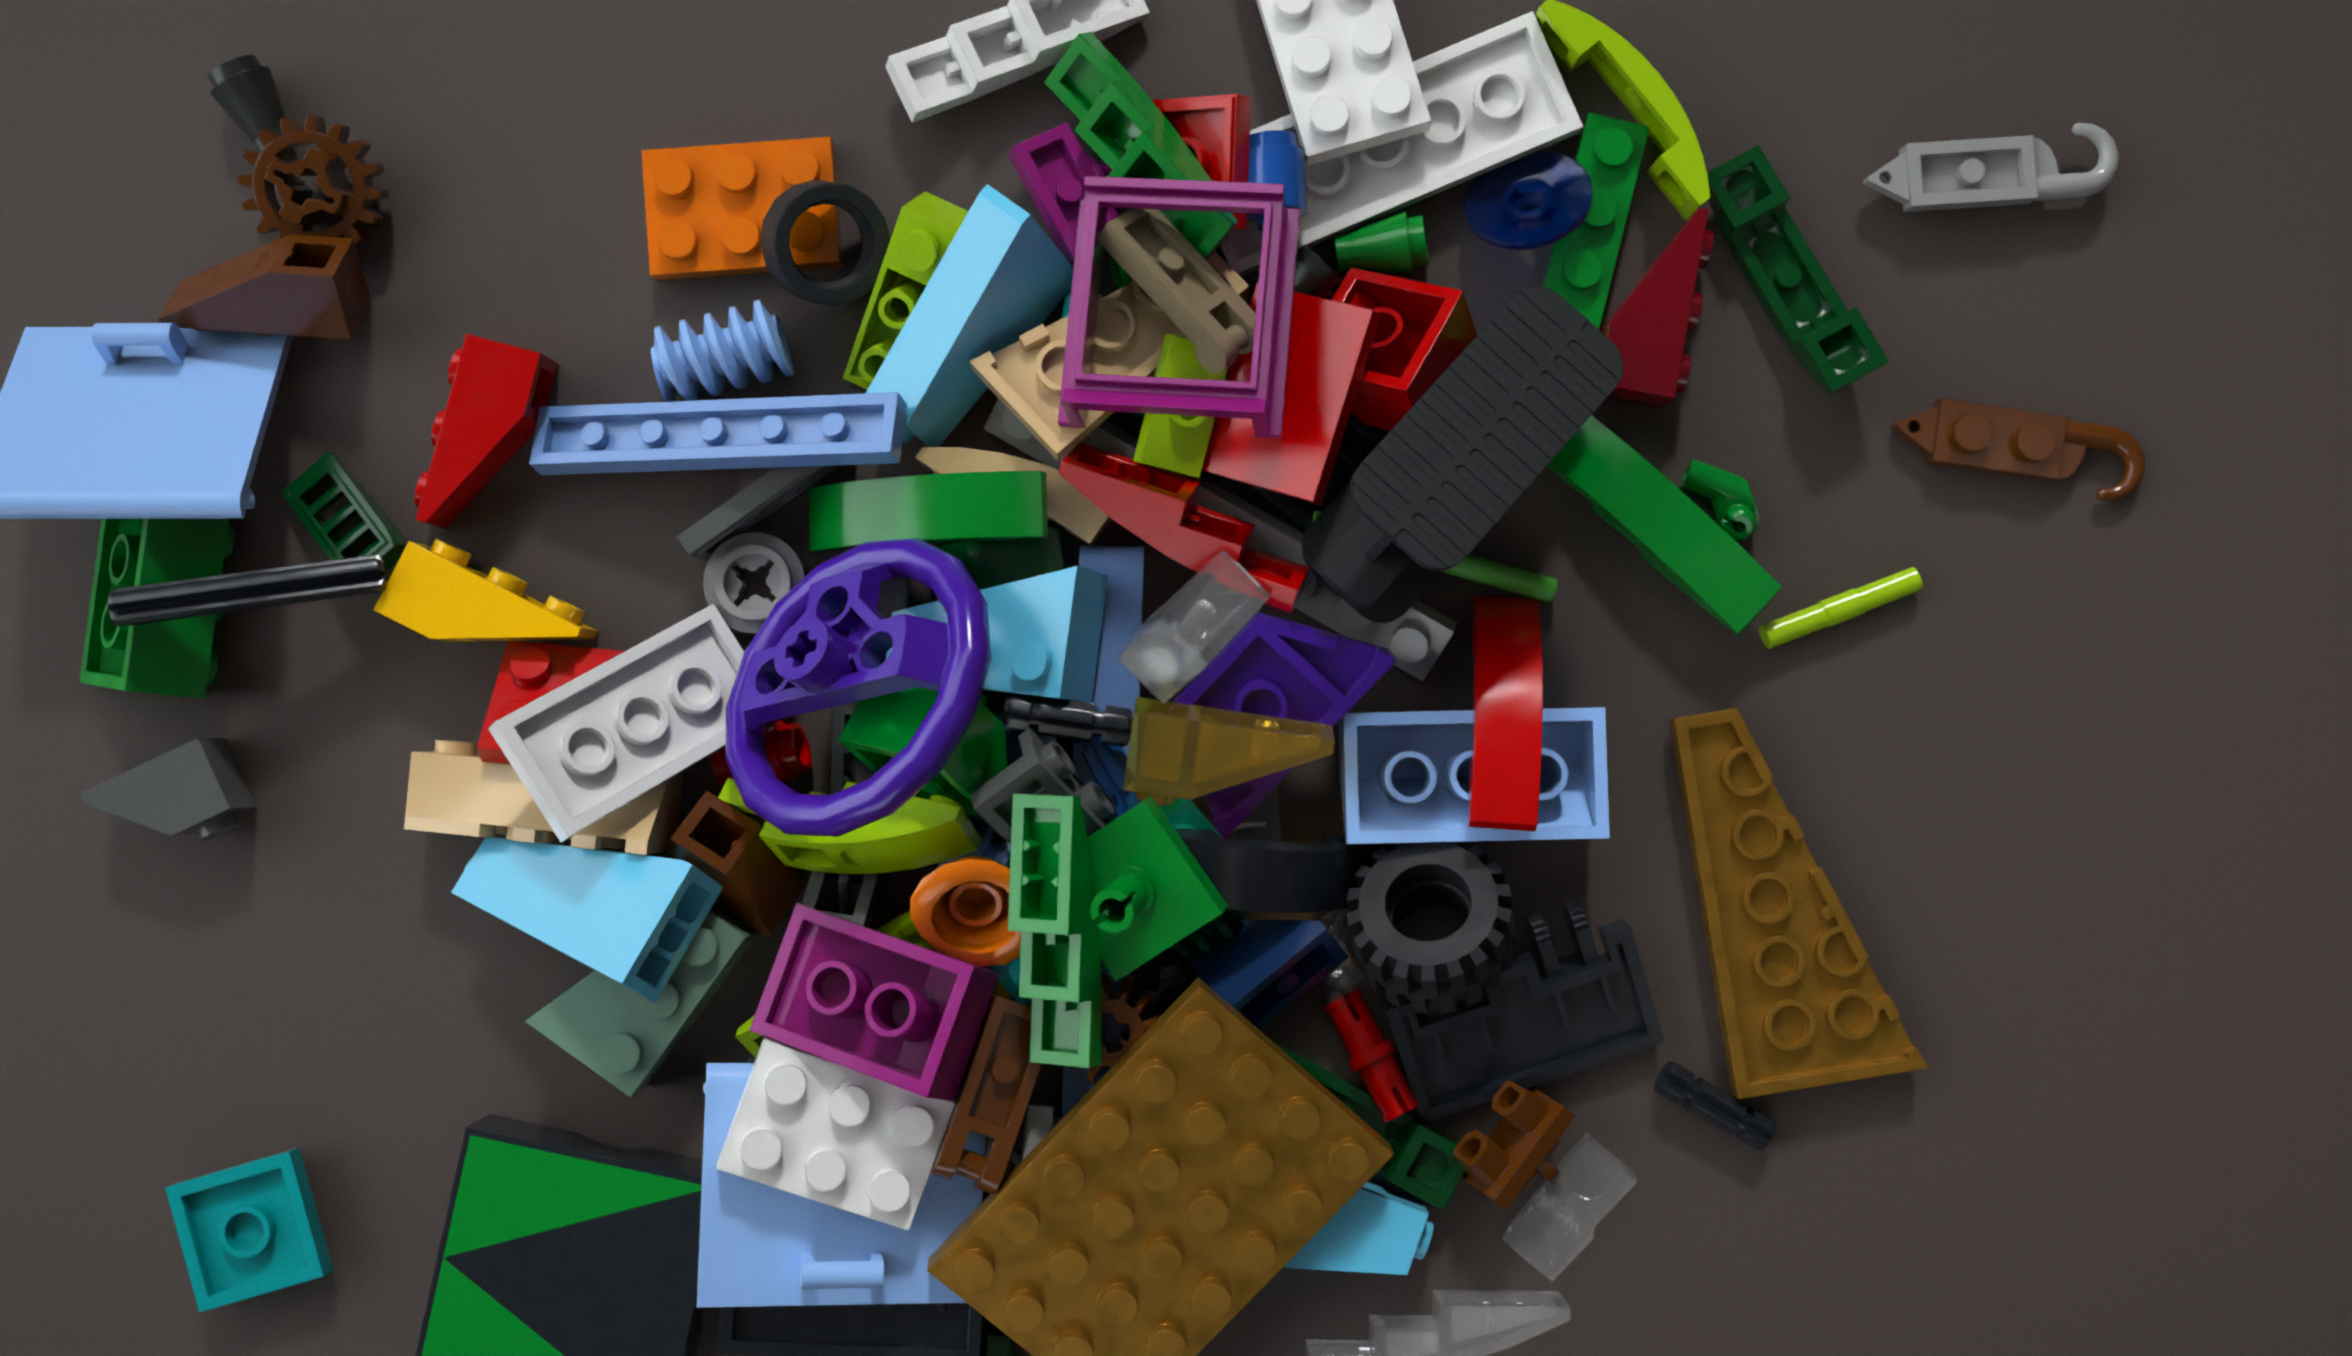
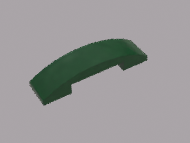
(1786, 275)
(1422, 1155)

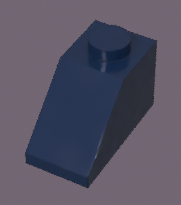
(1268, 965)

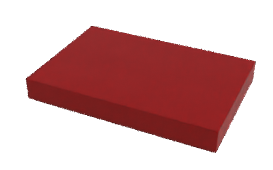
(1323, 377)

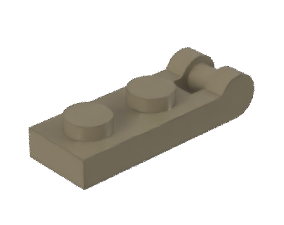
(1182, 285)

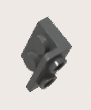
(1042, 771)

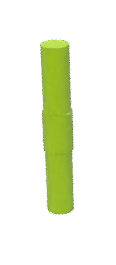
(1841, 607)

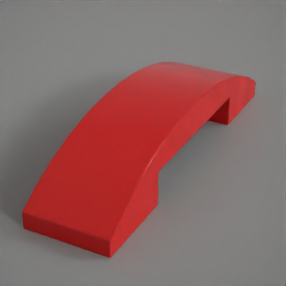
(1506, 713)

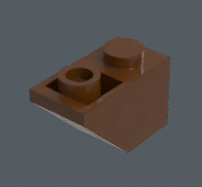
(730, 851)

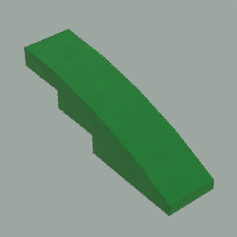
(1132, 133)
(1665, 526)
(1059, 939)

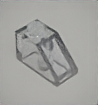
(1193, 626)

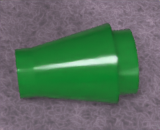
(1385, 246)

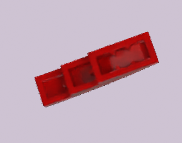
(1164, 514)

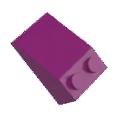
(874, 1003)

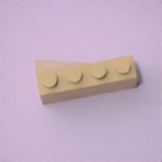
(468, 797)

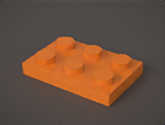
(712, 201)

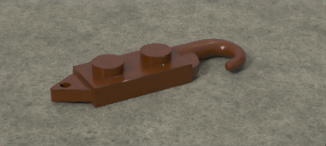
(2018, 443)

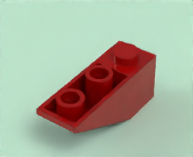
(484, 423)

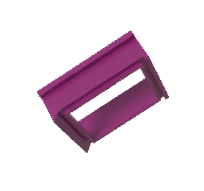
(1256, 400)

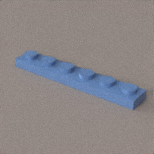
(720, 434)

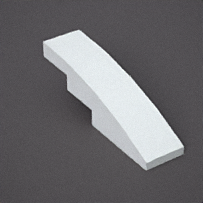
(1000, 49)

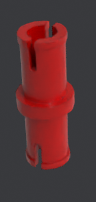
(1371, 1056)

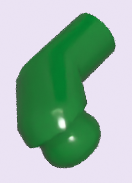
(1729, 497)

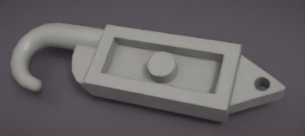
(1990, 172)

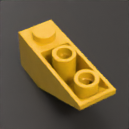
(453, 602)

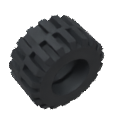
(1439, 969)

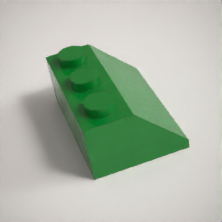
(163, 655)

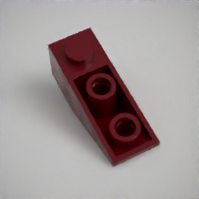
(1655, 318)

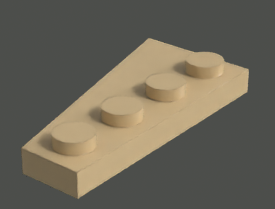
(1125, 343)

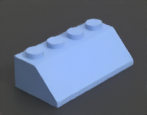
(1411, 772)

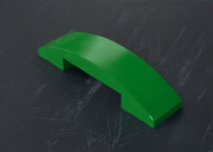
(929, 508)

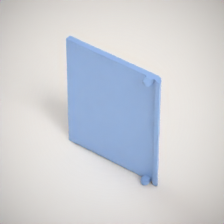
(135, 421)
(795, 1251)

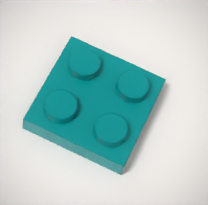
(249, 1229)

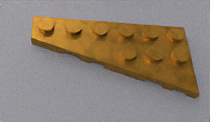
(1781, 951)

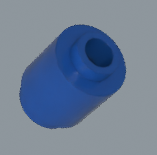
(1278, 160)

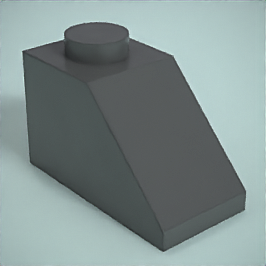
(179, 792)

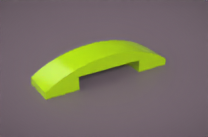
(1641, 89)

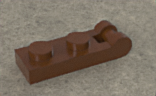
(991, 1097)

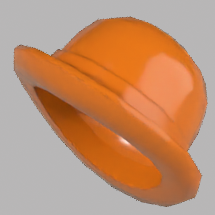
(965, 911)

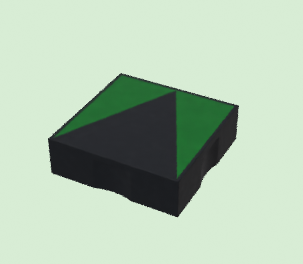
(565, 1248)

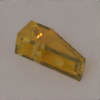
(1202, 749)

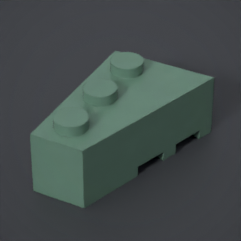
(629, 1035)

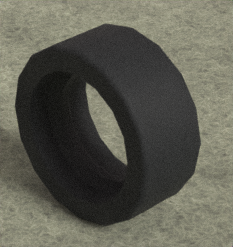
(776, 239)

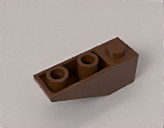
(280, 288)

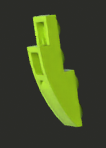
(911, 838)

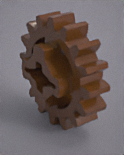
(327, 163)

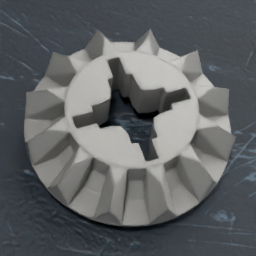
(752, 552)

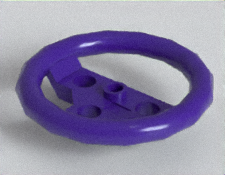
(838, 663)

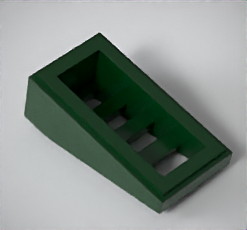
(390, 539)

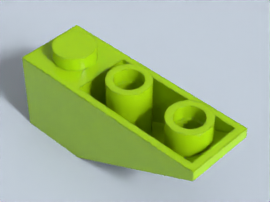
(914, 251)

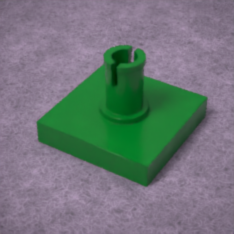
(1146, 888)

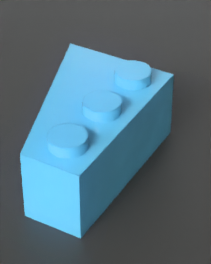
(1040, 633)

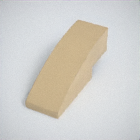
(1064, 502)

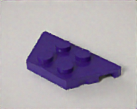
(1282, 673)

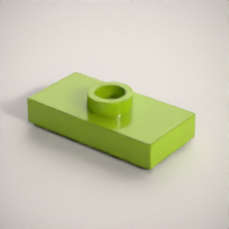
(1177, 441)

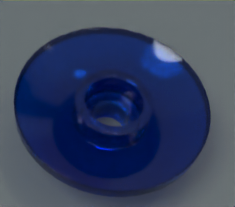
(1529, 201)

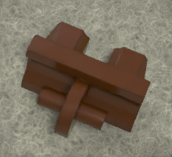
(1516, 1147)

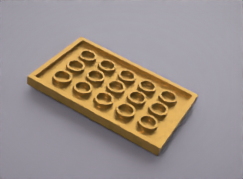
(1162, 1194)

